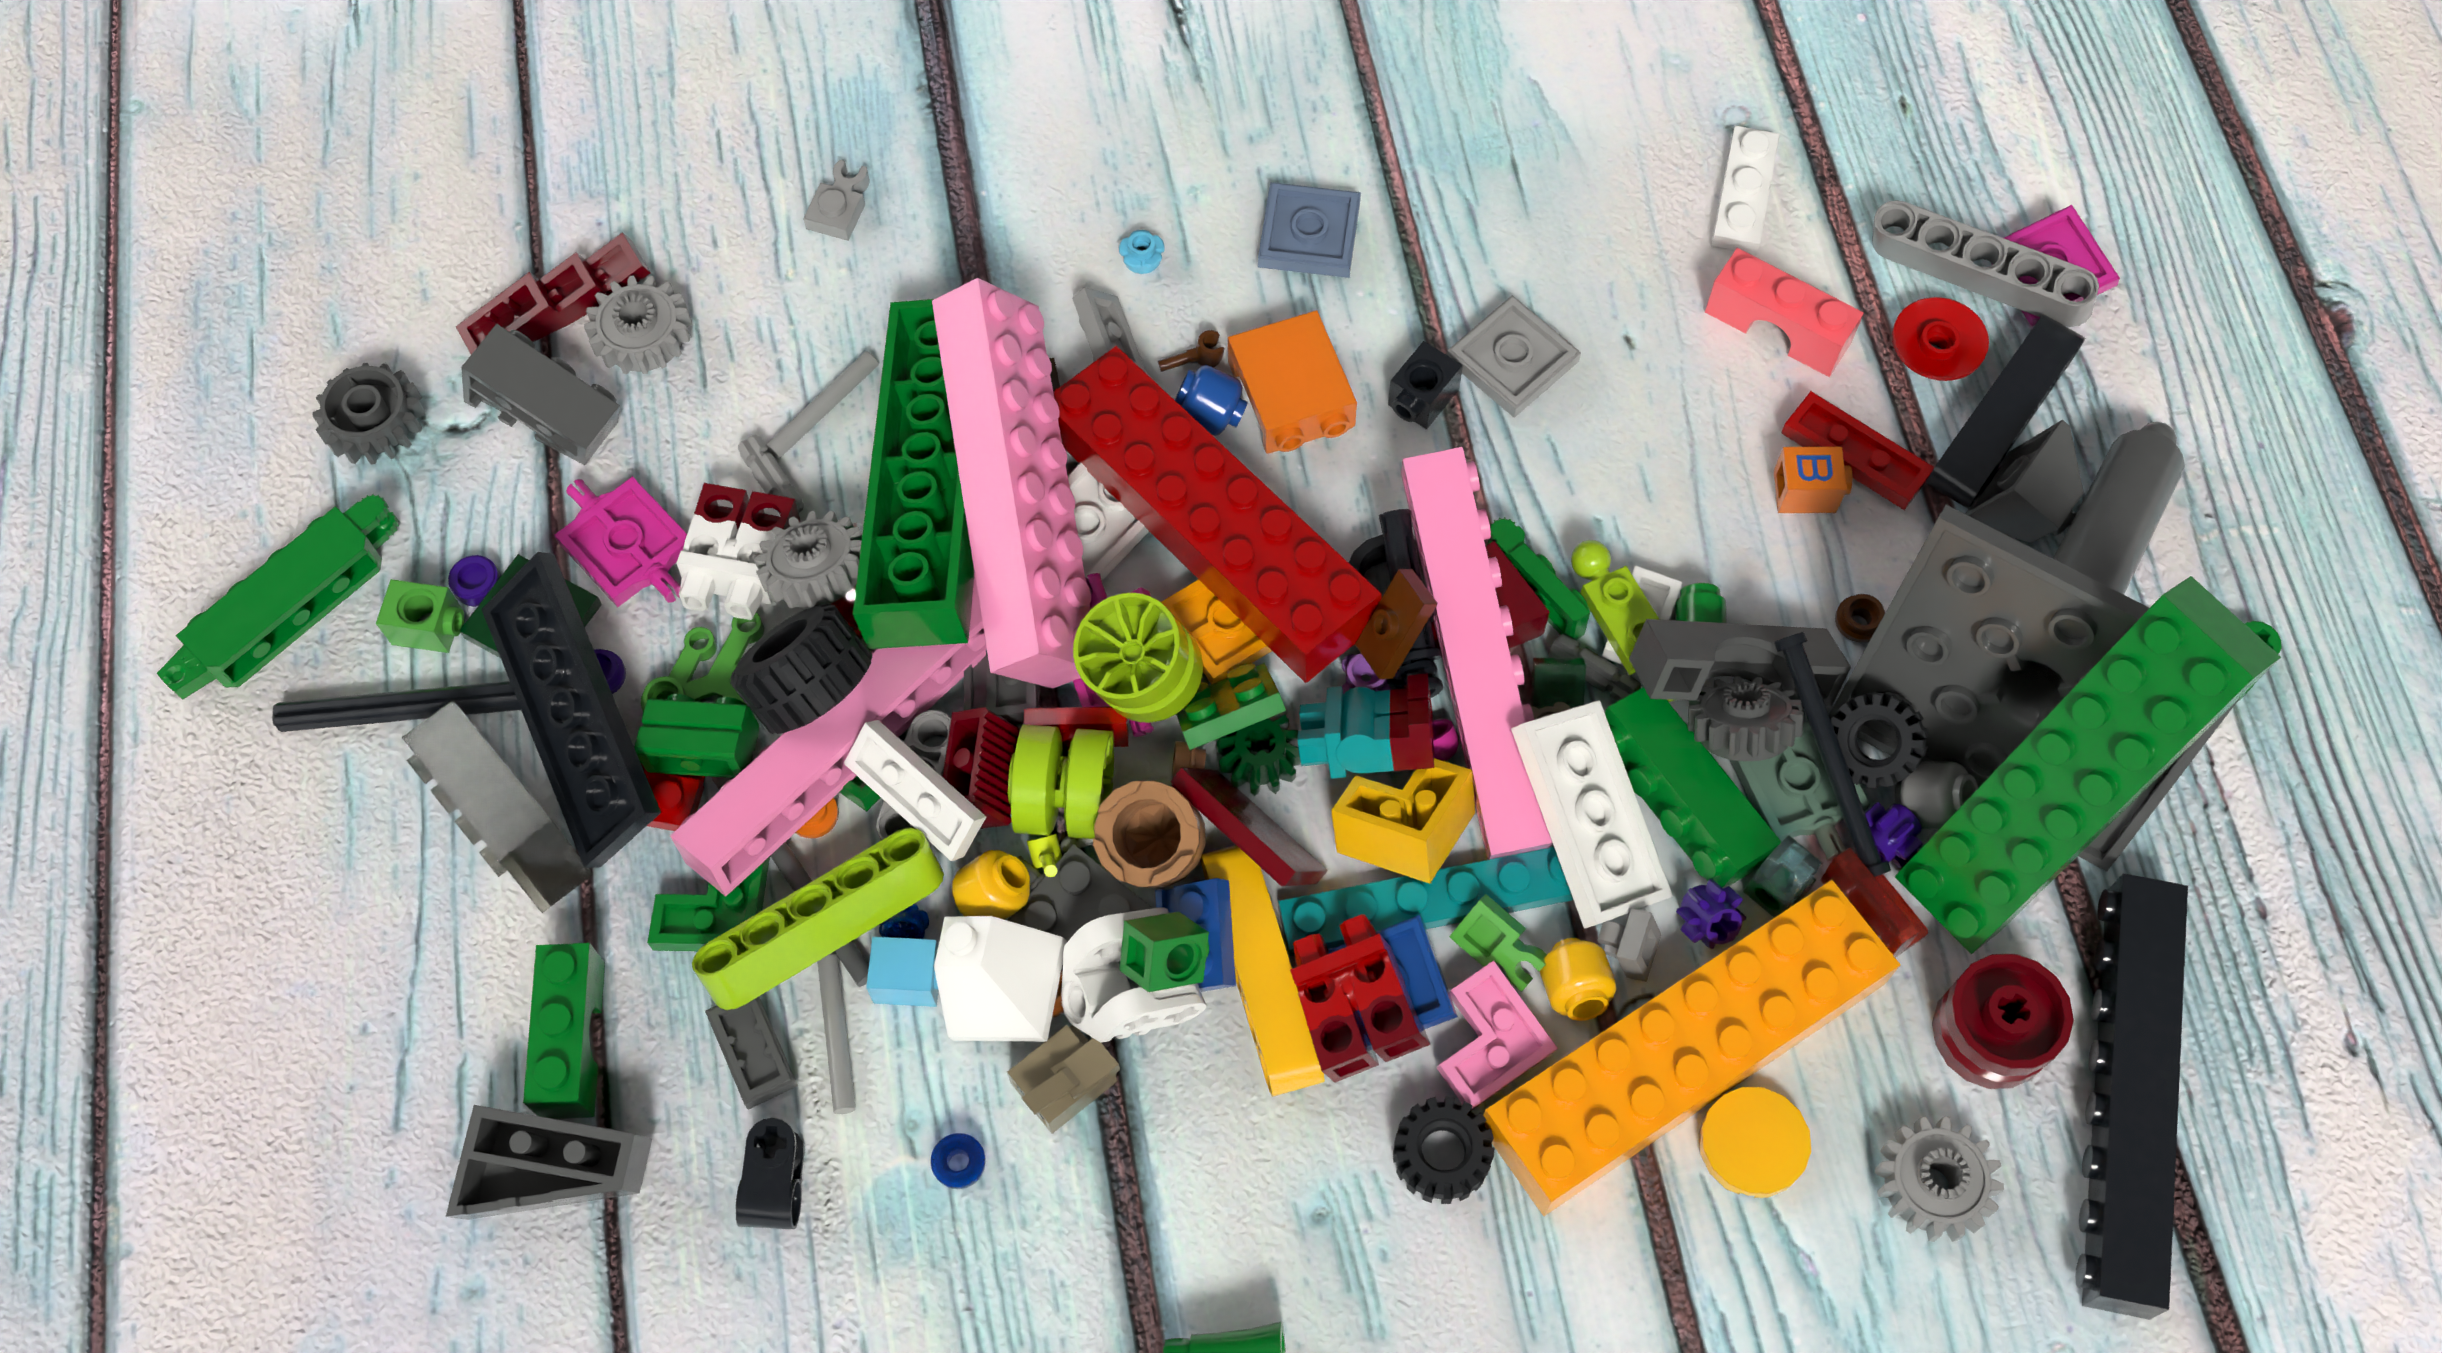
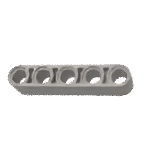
(1995, 282)

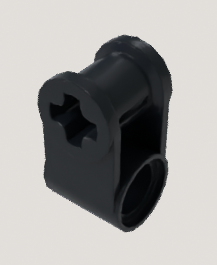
(769, 1186)

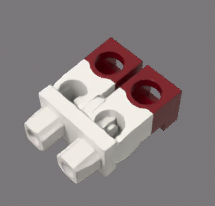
(723, 548)

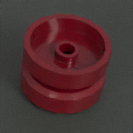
(2002, 1021)

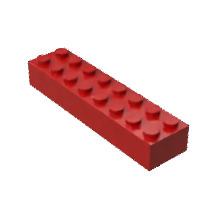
(1214, 514)

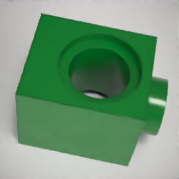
(1164, 951)

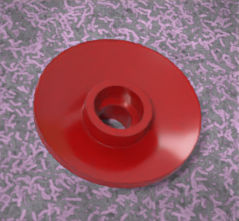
(1944, 324)

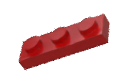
(1872, 457)

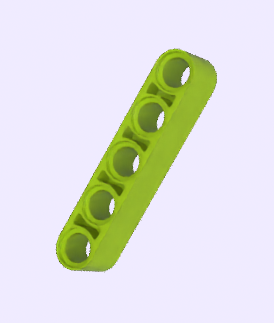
(818, 919)

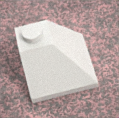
(997, 979)

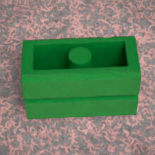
(697, 736)

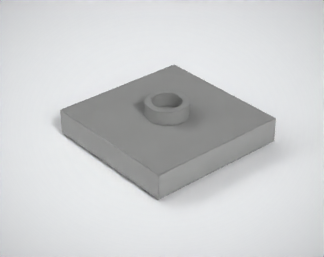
(1514, 356)

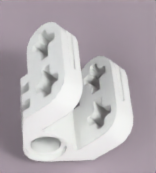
(1100, 996)

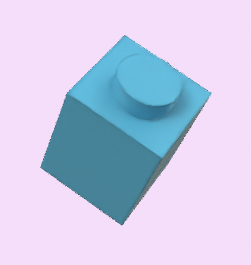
(903, 972)

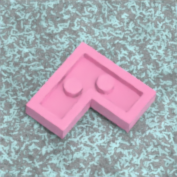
(1507, 1040)

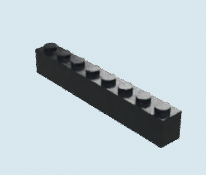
(2134, 1098)

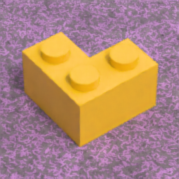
(1408, 827)

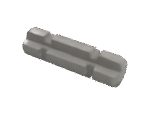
(767, 469)

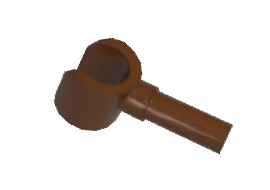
(1201, 354)

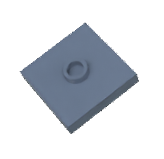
(1309, 230)

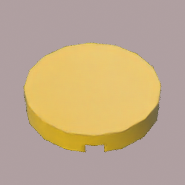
(1755, 1142)

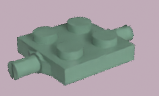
(1796, 793)

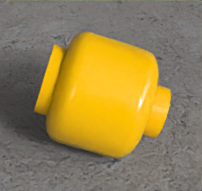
(991, 885)
(1578, 979)

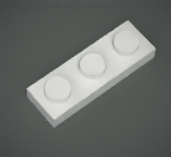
(1745, 189)
(914, 790)

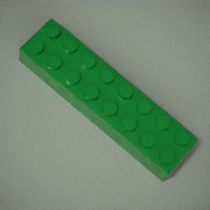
(915, 534)
(2087, 762)

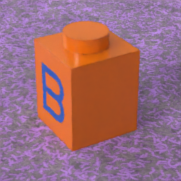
(1811, 479)

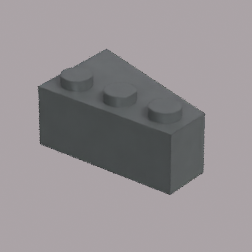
(539, 394)
(540, 1162)

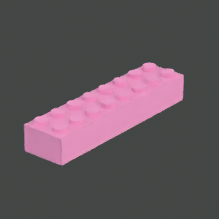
(1013, 481)

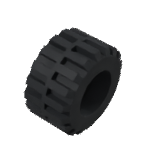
(801, 669)

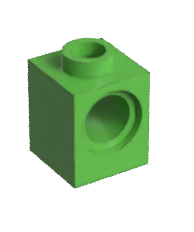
(408, 602)

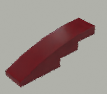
(557, 298)

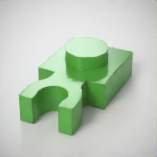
(1493, 935)

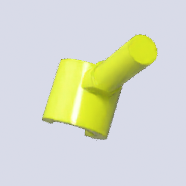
(1045, 853)

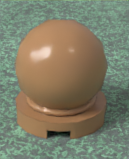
(1148, 834)

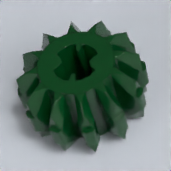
(1262, 767)

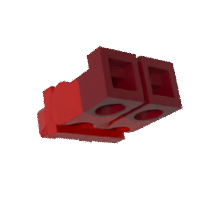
(1351, 980)

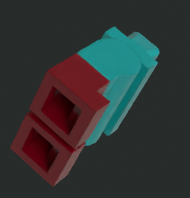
(1369, 729)

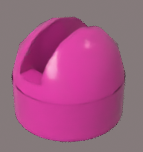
(1445, 739)

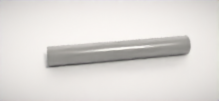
(822, 405)
(836, 1035)

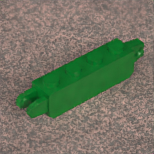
(281, 598)

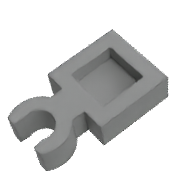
(838, 207)

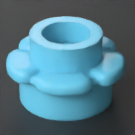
(1142, 260)

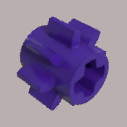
(1894, 832)
(1711, 914)

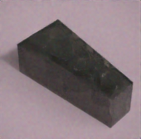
(494, 807)

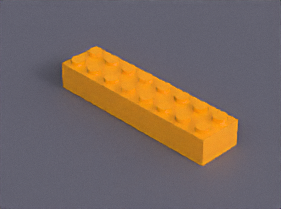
(1688, 1046)

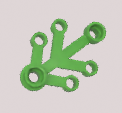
(718, 679)

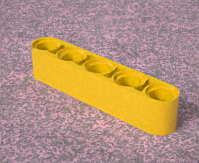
(1265, 976)

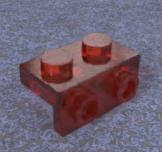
(1876, 902)

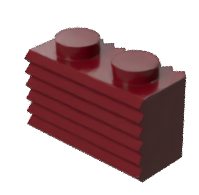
(980, 760)

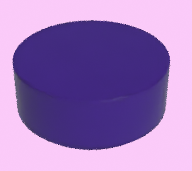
(473, 579)

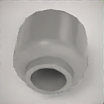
(1935, 792)

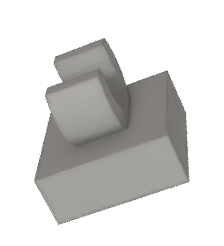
(1632, 944)

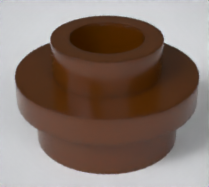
(1863, 606)

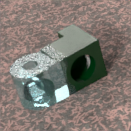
(1785, 875)

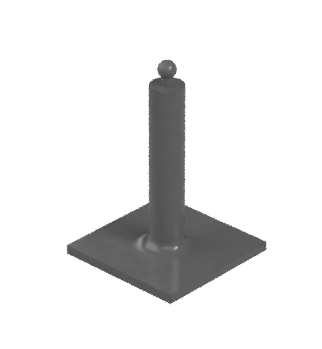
(2002, 633)

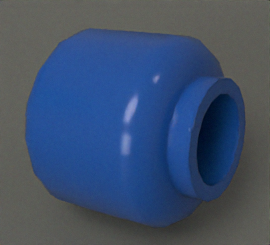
(1212, 398)

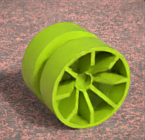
(1138, 657)
(1046, 781)

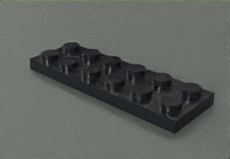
(570, 711)

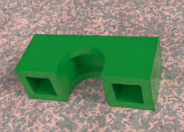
(559, 1057)

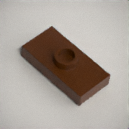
(1396, 623)

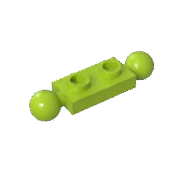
(1612, 598)

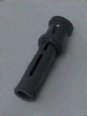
(1402, 554)

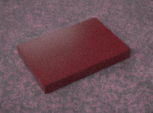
(1248, 827)

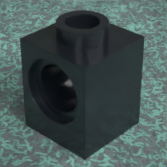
(1428, 369)

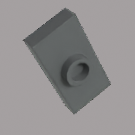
(752, 1052)

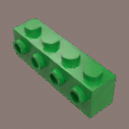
(1689, 790)

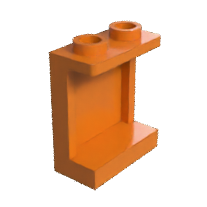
(1293, 382)

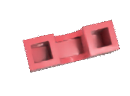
(1813, 320)

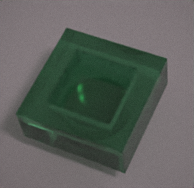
(1558, 681)

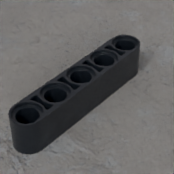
(2005, 411)

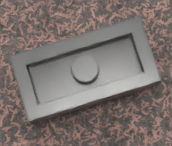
(1105, 324)

